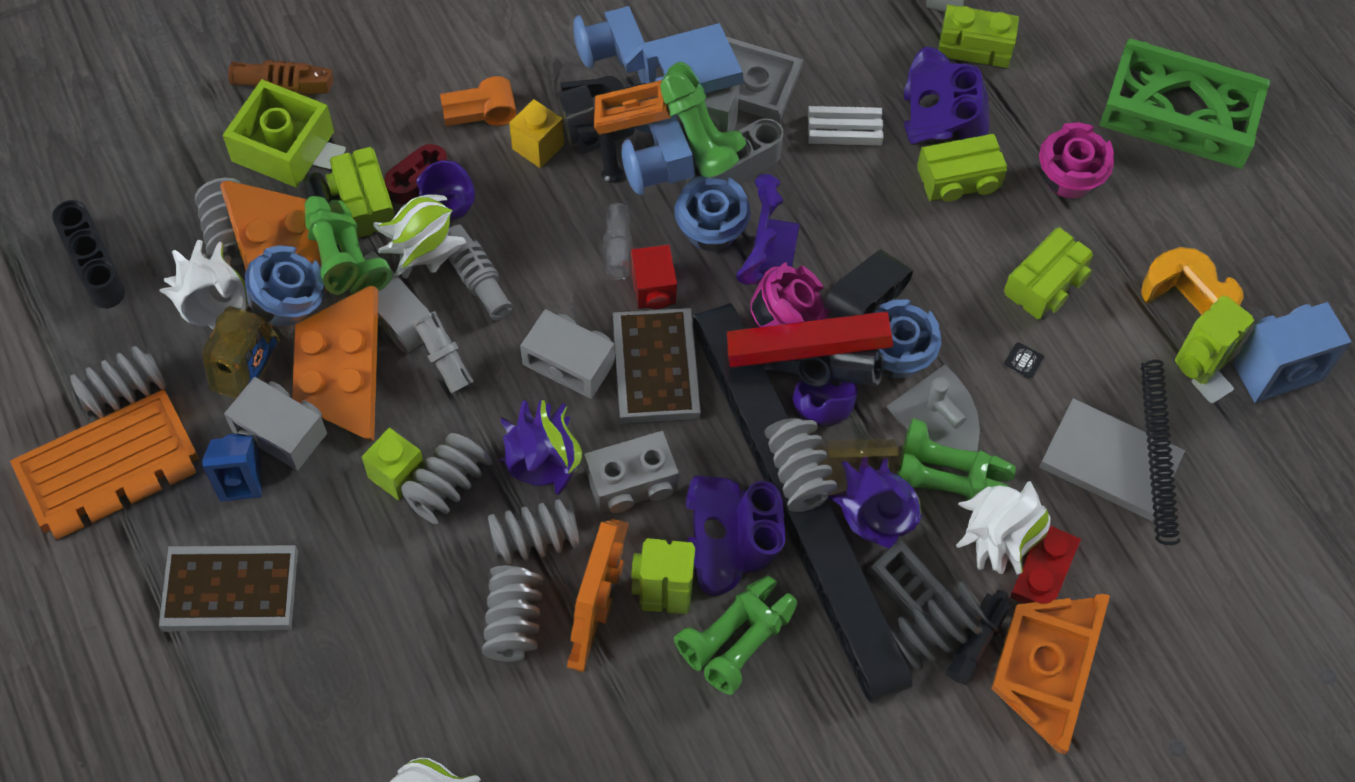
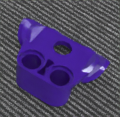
(961, 104)
(774, 238)
(724, 560)

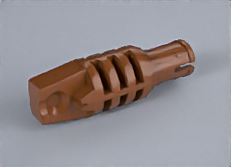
(295, 77)

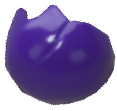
(451, 181)
(825, 404)

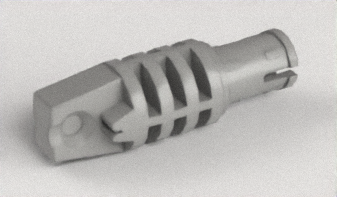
(479, 275)

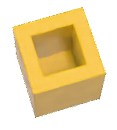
(537, 133)

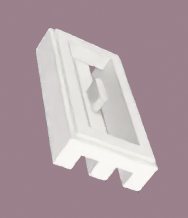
(844, 120)

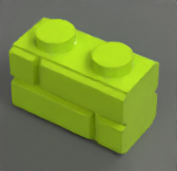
(978, 35)
(962, 168)
(361, 188)
(1049, 273)
(1213, 340)
(664, 575)

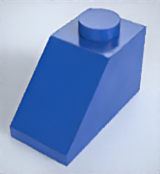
(234, 467)

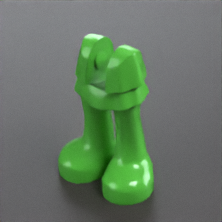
(712, 150)
(334, 226)
(980, 466)
(765, 623)

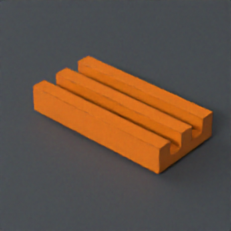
(632, 112)

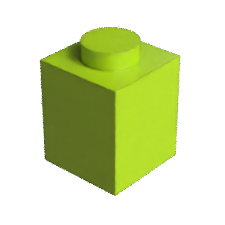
(392, 462)

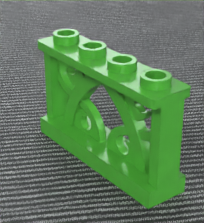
(1216, 85)

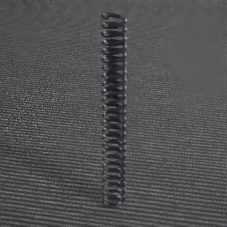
(1161, 476)

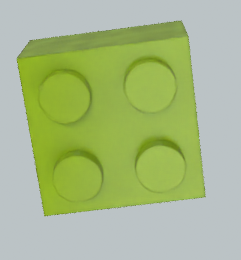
(278, 133)

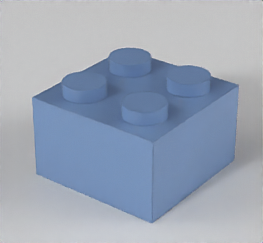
(1291, 351)

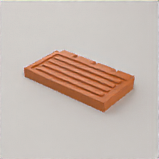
(104, 462)

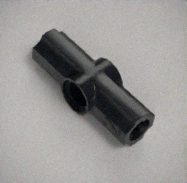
(853, 367)

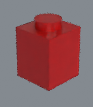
(653, 277)

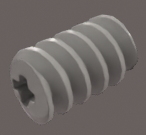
(216, 220)
(117, 382)
(799, 463)
(443, 474)
(534, 531)
(510, 613)

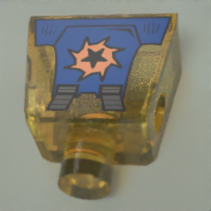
(237, 345)

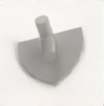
(944, 407)

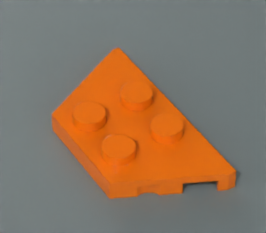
(267, 220)
(339, 362)
(593, 597)
(1049, 663)

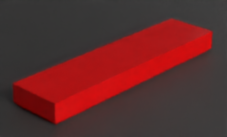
(809, 339)

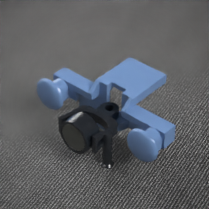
(670, 158)

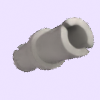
(442, 352)

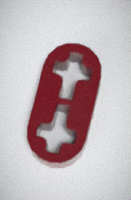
(409, 170)

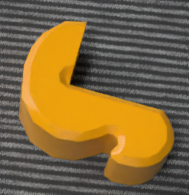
(1193, 276)

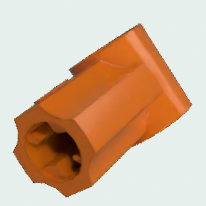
(489, 102)

